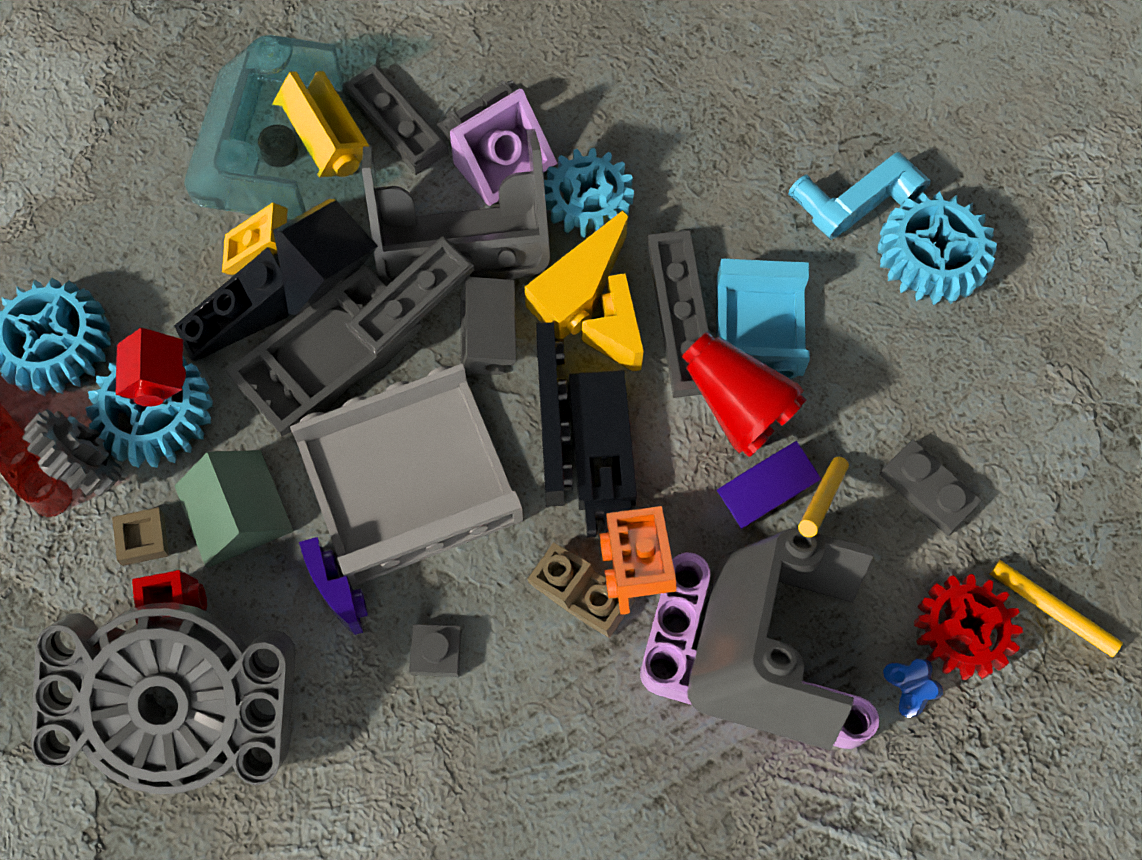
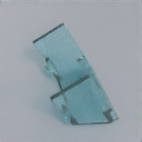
(222, 163)

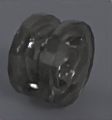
(281, 135)

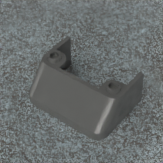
(497, 241)
(759, 679)

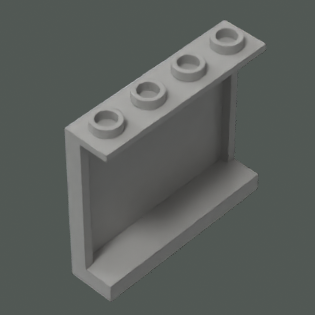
(405, 474)

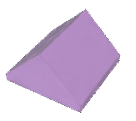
(496, 145)

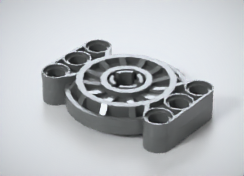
(126, 728)

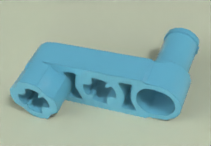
(833, 216)

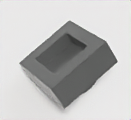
(435, 650)

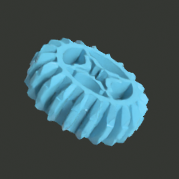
(954, 234)
(51, 351)
(156, 429)

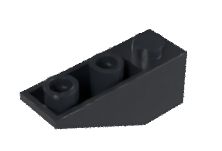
(237, 308)

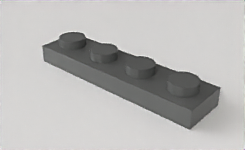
(678, 303)

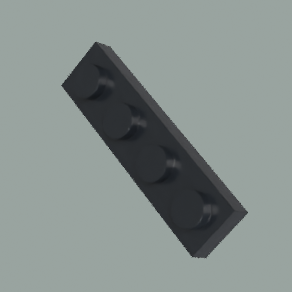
(554, 432)

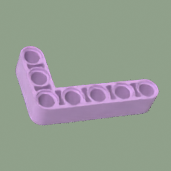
(678, 649)

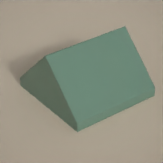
(231, 504)

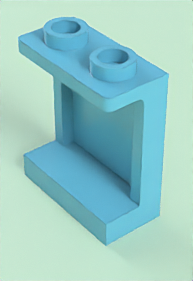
(764, 311)

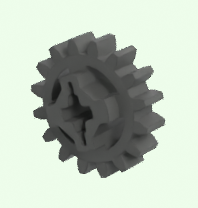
(72, 452)

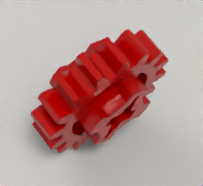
(973, 607)

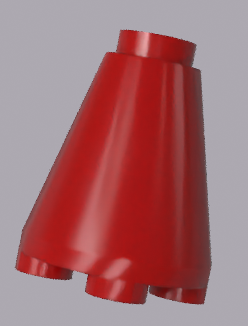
(742, 391)

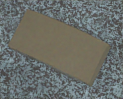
(577, 589)

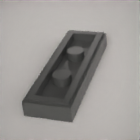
(395, 119)
(410, 297)

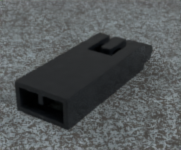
(602, 431)

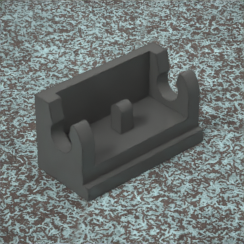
(487, 325)

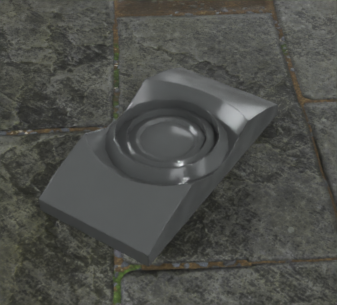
(313, 356)

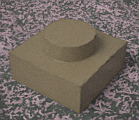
(140, 536)

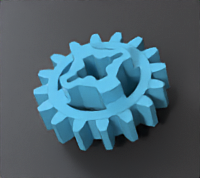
(587, 191)

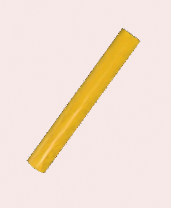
(823, 497)
(1056, 608)

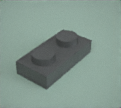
(930, 487)

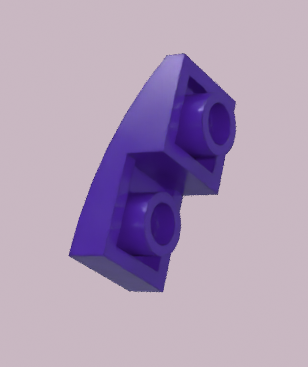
(769, 484)
(339, 595)

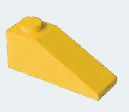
(574, 283)

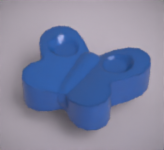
(915, 685)

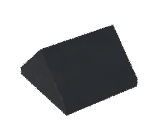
(319, 253)

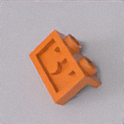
(639, 555)

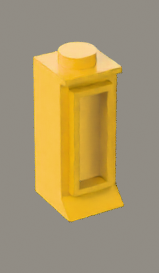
(322, 124)

